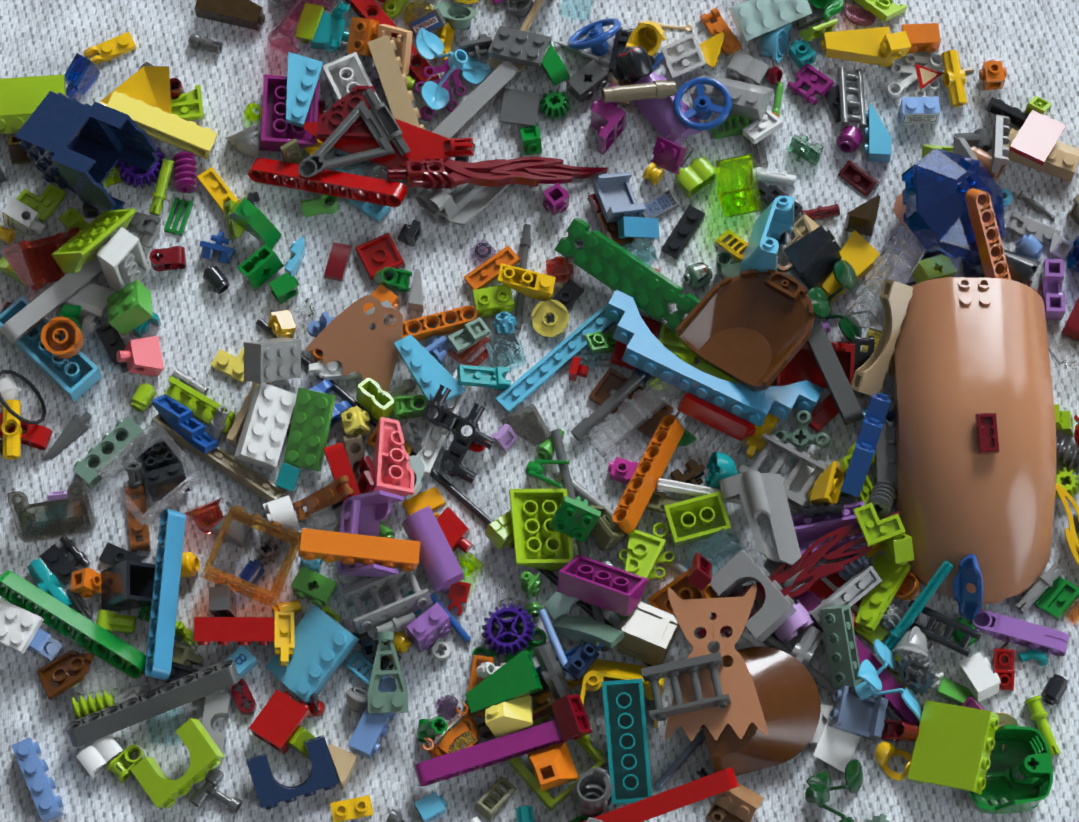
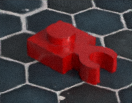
(458, 593)

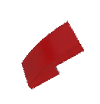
(1004, 666)

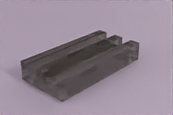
(763, 152)

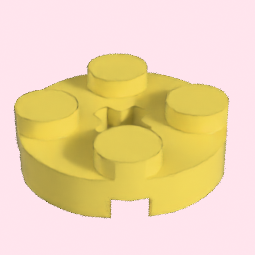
(539, 318)

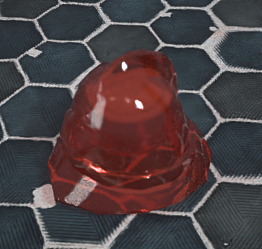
(206, 515)

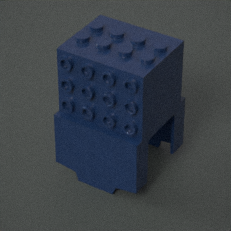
(82, 145)

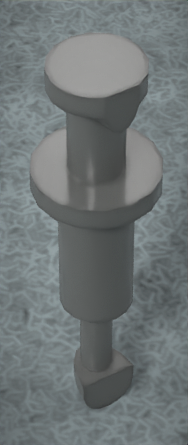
(1035, 205)

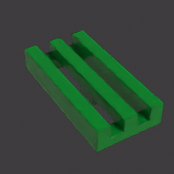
(183, 202)

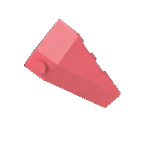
(391, 460)

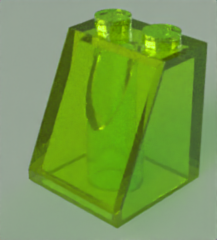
(738, 185)

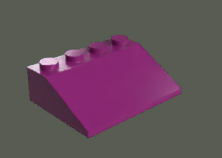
(274, 129)

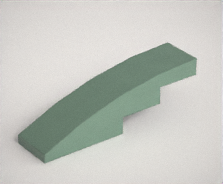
(588, 630)

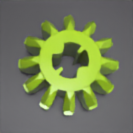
(1072, 485)

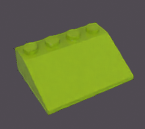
(22, 96)
(87, 242)
(534, 541)

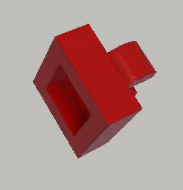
(577, 369)

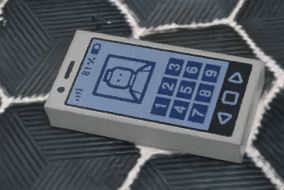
(660, 205)

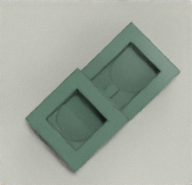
(468, 336)

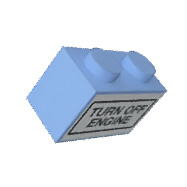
(919, 110)

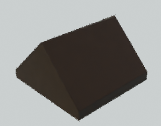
(863, 217)

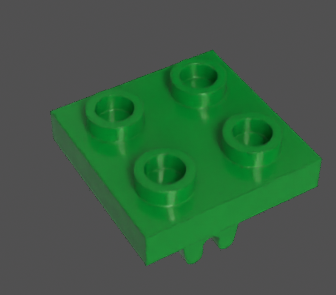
(575, 518)

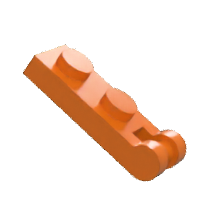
(730, 42)

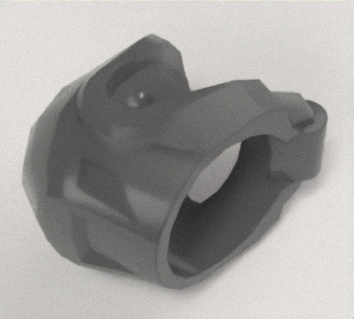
(592, 798)

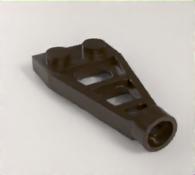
(542, 701)

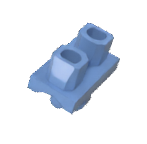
(316, 327)
(438, 347)

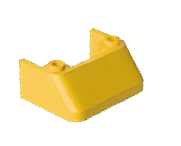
(607, 670)

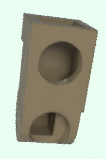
(354, 449)

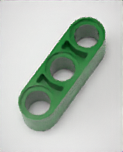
(554, 67)

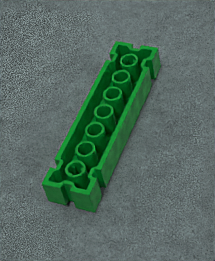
(626, 273)

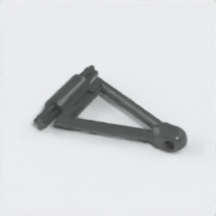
(380, 124)

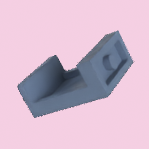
(616, 197)
(856, 715)

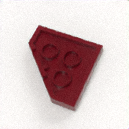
(340, 110)

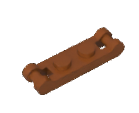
(323, 498)
(136, 530)

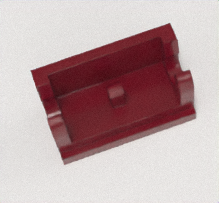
(571, 717)

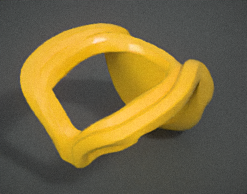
(882, 755)

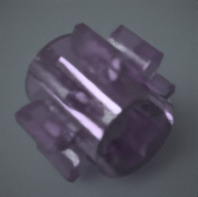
(446, 707)

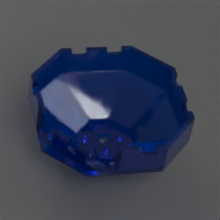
(938, 206)

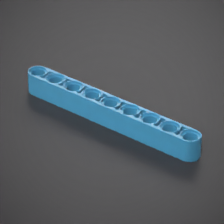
(165, 594)

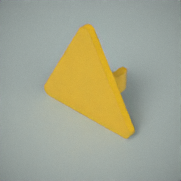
(711, 49)

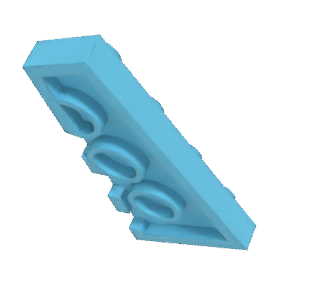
(301, 85)
(426, 369)

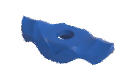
(968, 572)

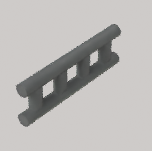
(845, 104)

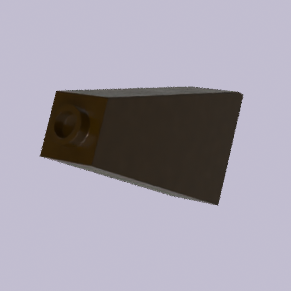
(233, 12)

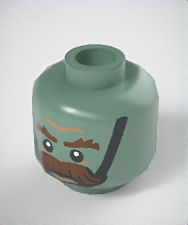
(697, 275)

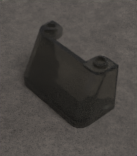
(56, 517)

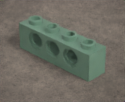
(82, 468)

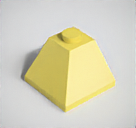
(509, 716)

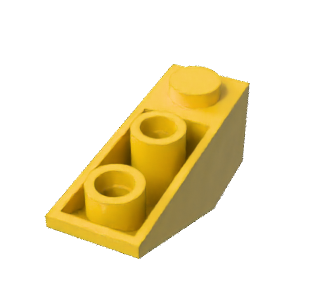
(527, 282)

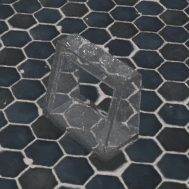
(133, 450)

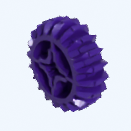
(136, 176)
(498, 618)

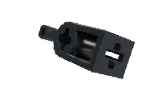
(369, 650)

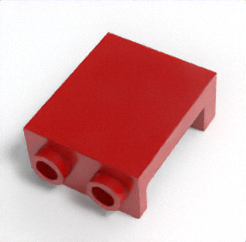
(279, 720)

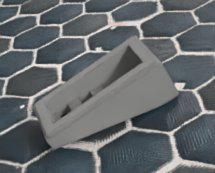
(416, 296)

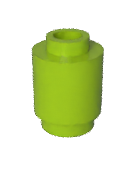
(143, 397)

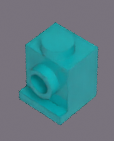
(801, 57)

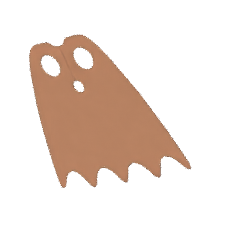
(358, 347)

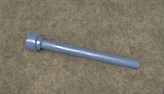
(679, 761)

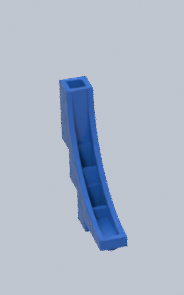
(866, 444)

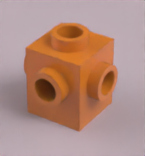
(993, 75)
(86, 582)

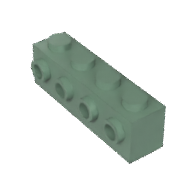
(840, 645)

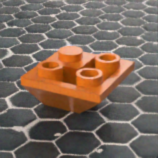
(553, 766)

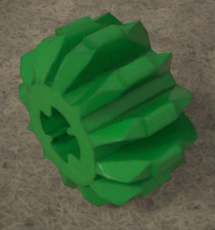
(548, 107)

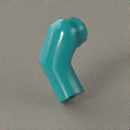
(1034, 654)

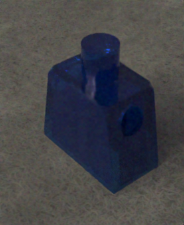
(80, 76)

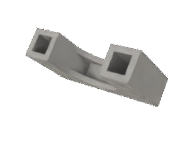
(776, 607)

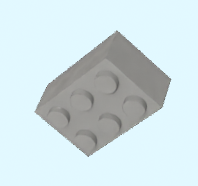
(272, 360)

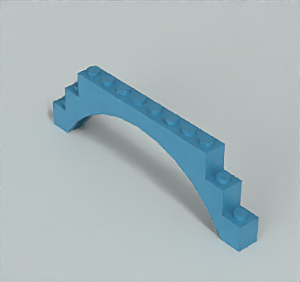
(651, 356)

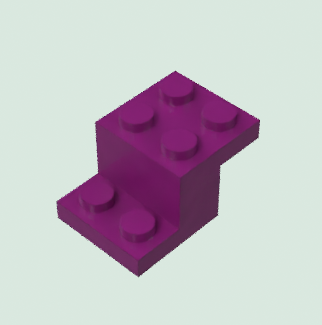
(608, 121)

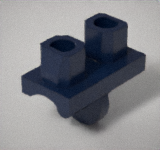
(581, 660)

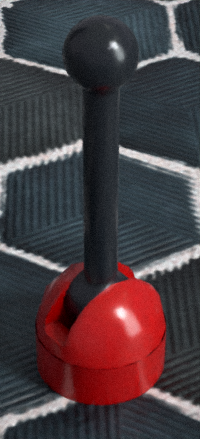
(316, 705)

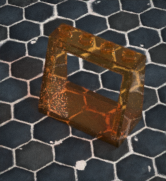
(239, 585)

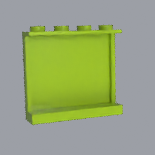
(953, 746)

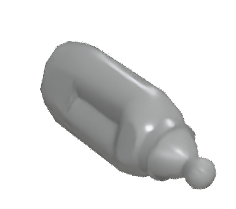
(148, 241)
(132, 692)

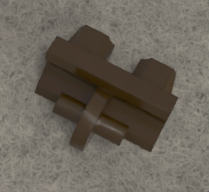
(694, 472)

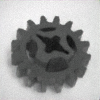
(912, 665)

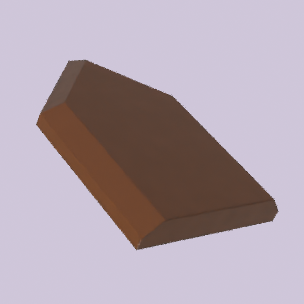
(64, 672)

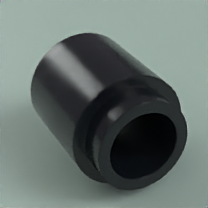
(216, 279)
(1054, 689)

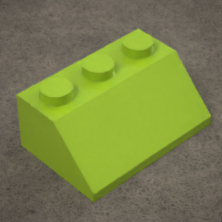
(696, 518)

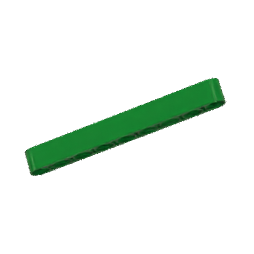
(72, 624)

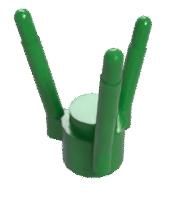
(536, 470)

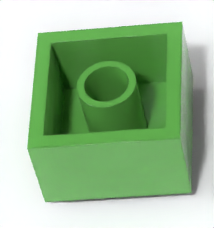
(129, 307)

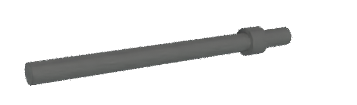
(525, 244)

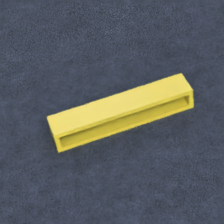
(166, 126)

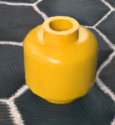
(189, 565)

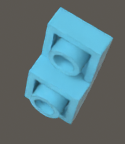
(297, 253)

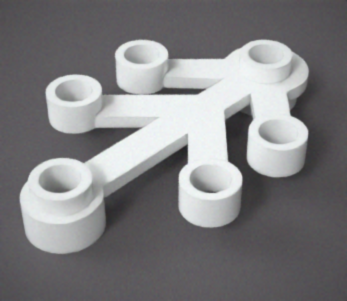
(928, 61)

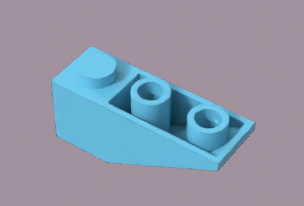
(878, 139)

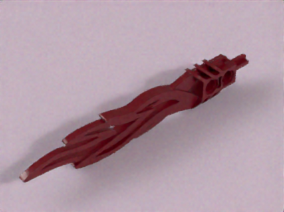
(490, 173)
(806, 563)

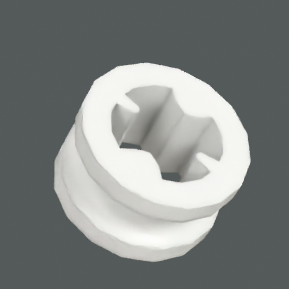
(446, 653)

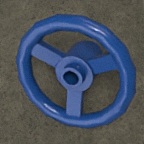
(596, 37)
(702, 104)

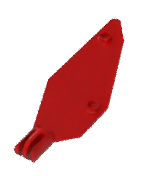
(421, 142)

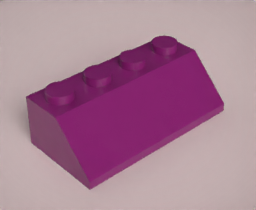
(601, 585)

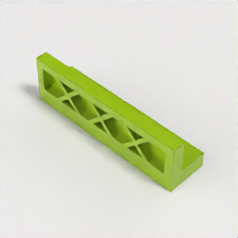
(202, 406)

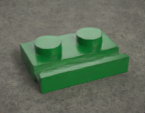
(1058, 598)

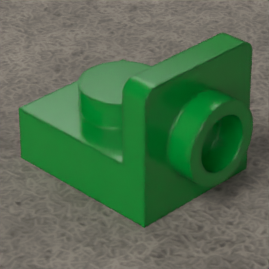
(531, 140)

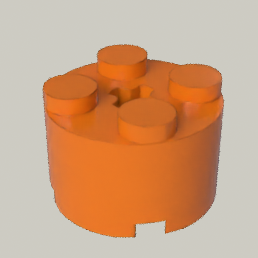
(54, 330)

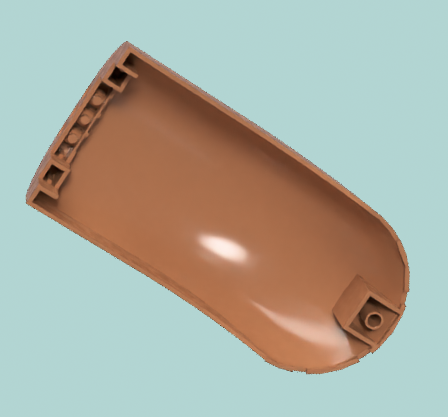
(959, 355)

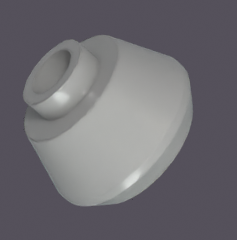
(356, 699)

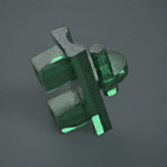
(805, 150)

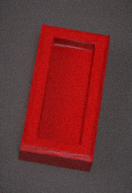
(823, 414)

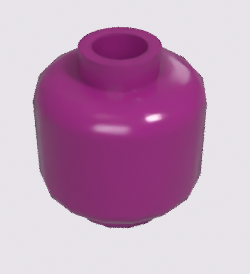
(849, 139)

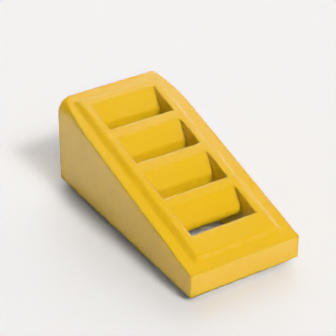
(735, 254)

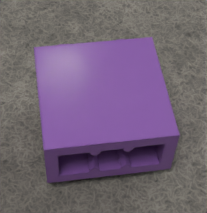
(429, 627)

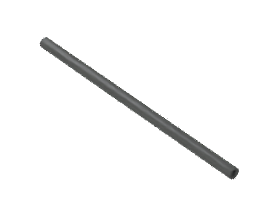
(567, 484)

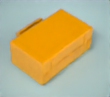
(430, 497)

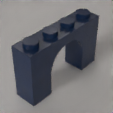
(272, 792)

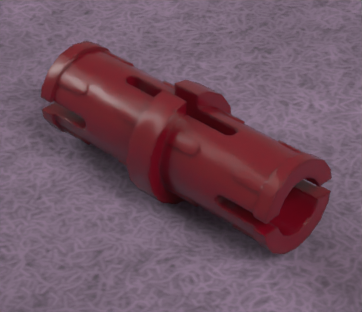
(833, 210)

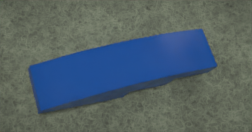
(181, 420)

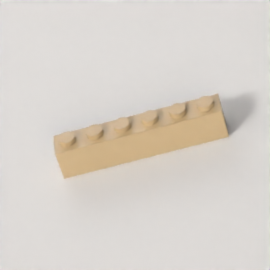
(394, 81)

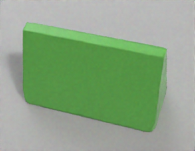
(953, 692)

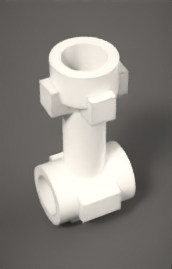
(487, 669)

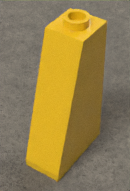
(856, 46)
(859, 256)

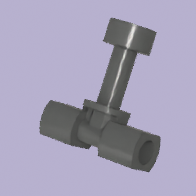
(211, 790)

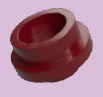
(774, 75)

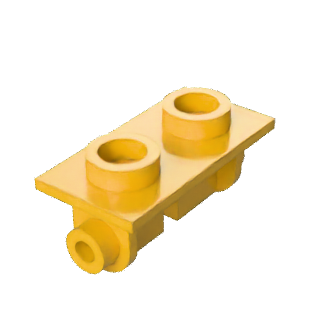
(446, 35)
(351, 808)

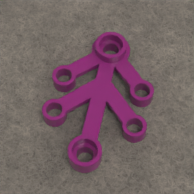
(457, 83)

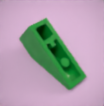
(254, 222)

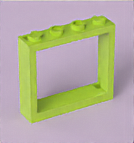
(585, 742)

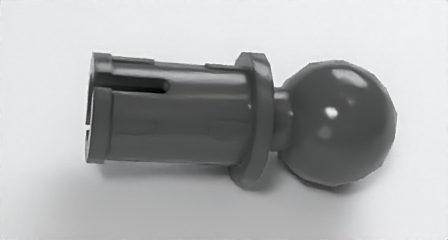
(196, 41)

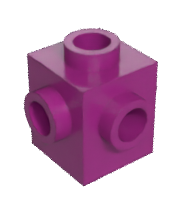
(555, 199)

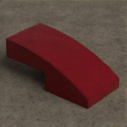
(337, 262)
(367, 475)

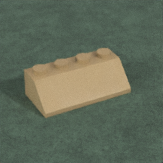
(1060, 162)

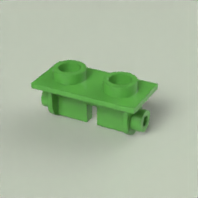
(530, 584)

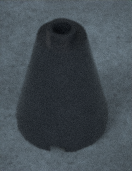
(1020, 266)

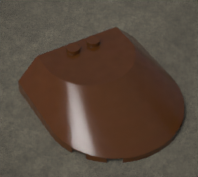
(750, 326)
(789, 708)

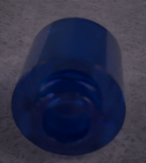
(252, 571)

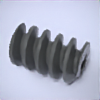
(1067, 455)
(882, 498)

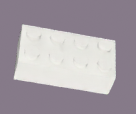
(122, 259)
(265, 426)

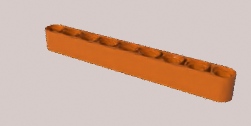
(422, 324)

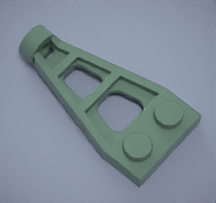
(387, 701)

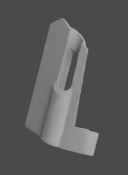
(459, 205)
(765, 495)

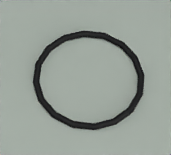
(34, 389)

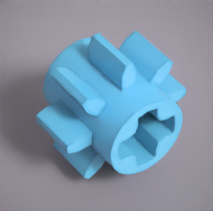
(504, 323)

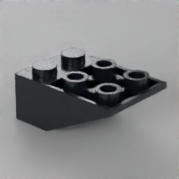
(162, 470)

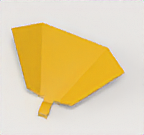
(149, 85)

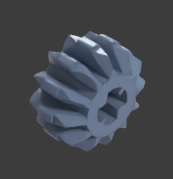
(854, 567)

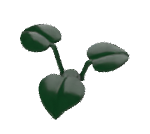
(847, 277)
(820, 786)

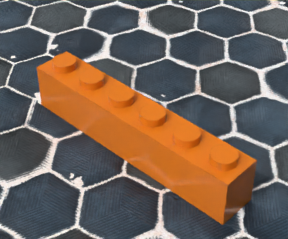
(359, 549)

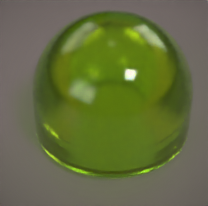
(249, 114)

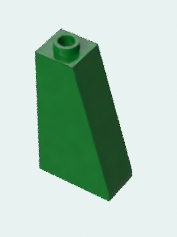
(509, 682)

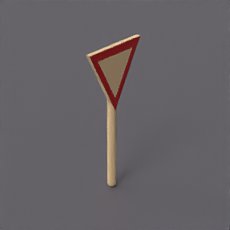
(927, 75)

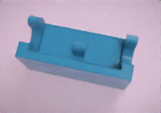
(638, 227)

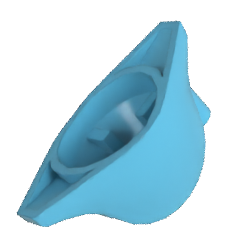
(776, 42)

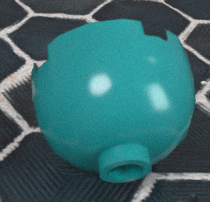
(720, 467)

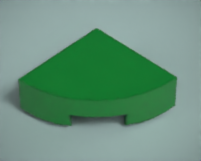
(687, 438)

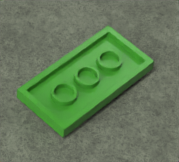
(309, 429)

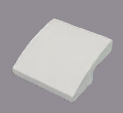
(683, 55)

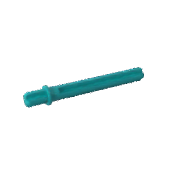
(918, 605)

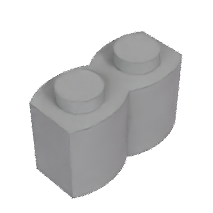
(747, 69)

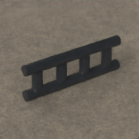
(952, 625)

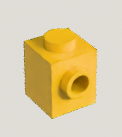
(895, 45)

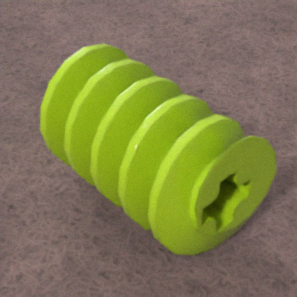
(91, 705)

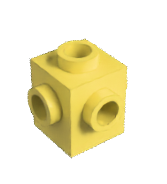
(355, 421)

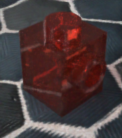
(559, 268)

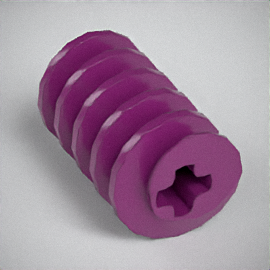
(184, 172)

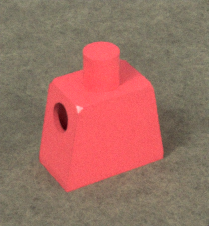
(143, 356)

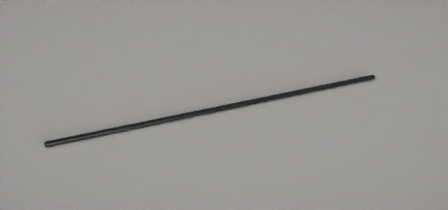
(434, 474)

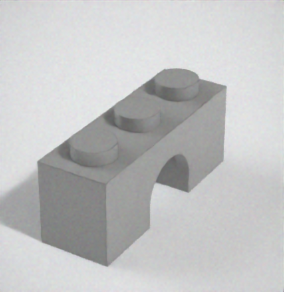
(216, 706)

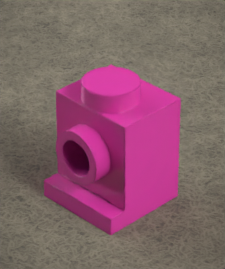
(619, 475)

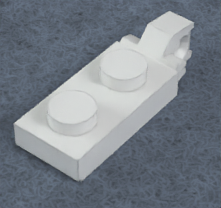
(330, 371)

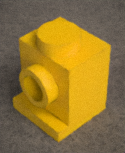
(282, 324)

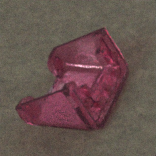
(283, 32)

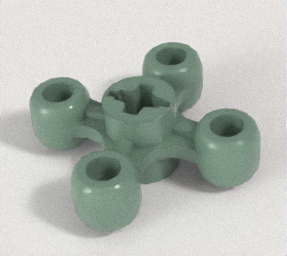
(803, 428)

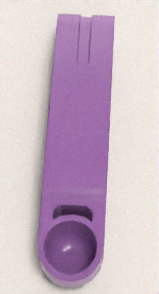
(1021, 632)

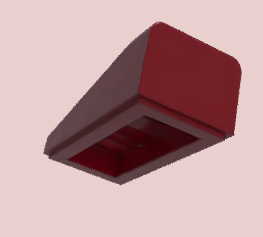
(700, 572)

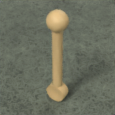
(688, 28)

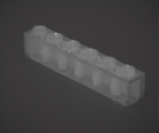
(631, 415)

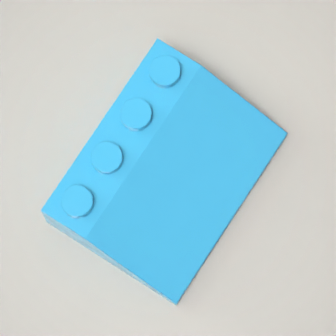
(317, 654)

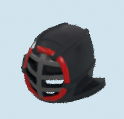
(633, 64)

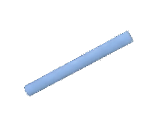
(554, 641)

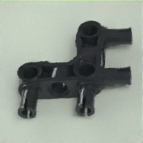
(454, 424)

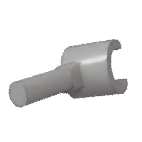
(408, 386)

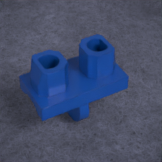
(225, 252)

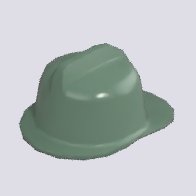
(457, 15)

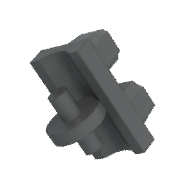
(477, 47)

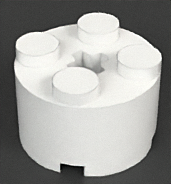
(282, 511)

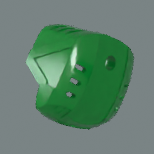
(1023, 752)

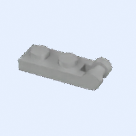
(1030, 227)

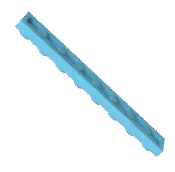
(552, 362)

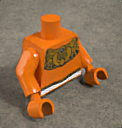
(459, 735)

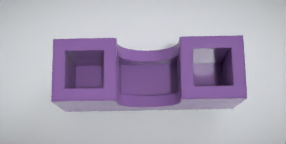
(1051, 282)

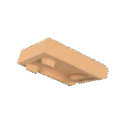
(403, 43)

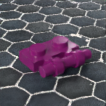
(814, 80)

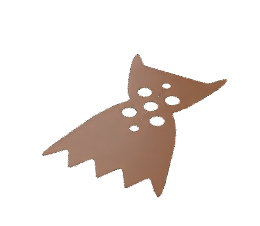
(734, 679)

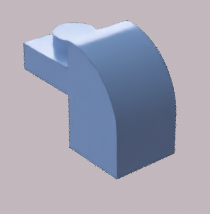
(45, 645)

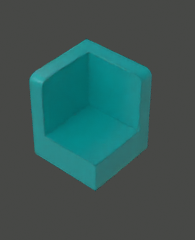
(288, 477)

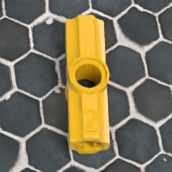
(954, 78)
(11, 441)

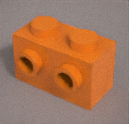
(362, 31)
(922, 37)

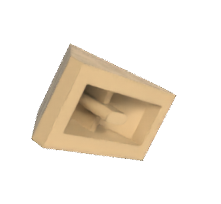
(344, 763)

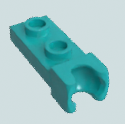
(483, 377)

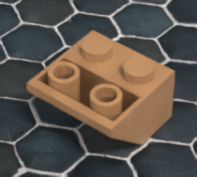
(735, 805)

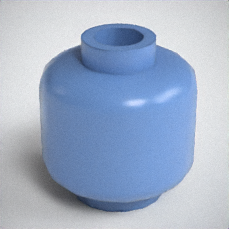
(1028, 246)

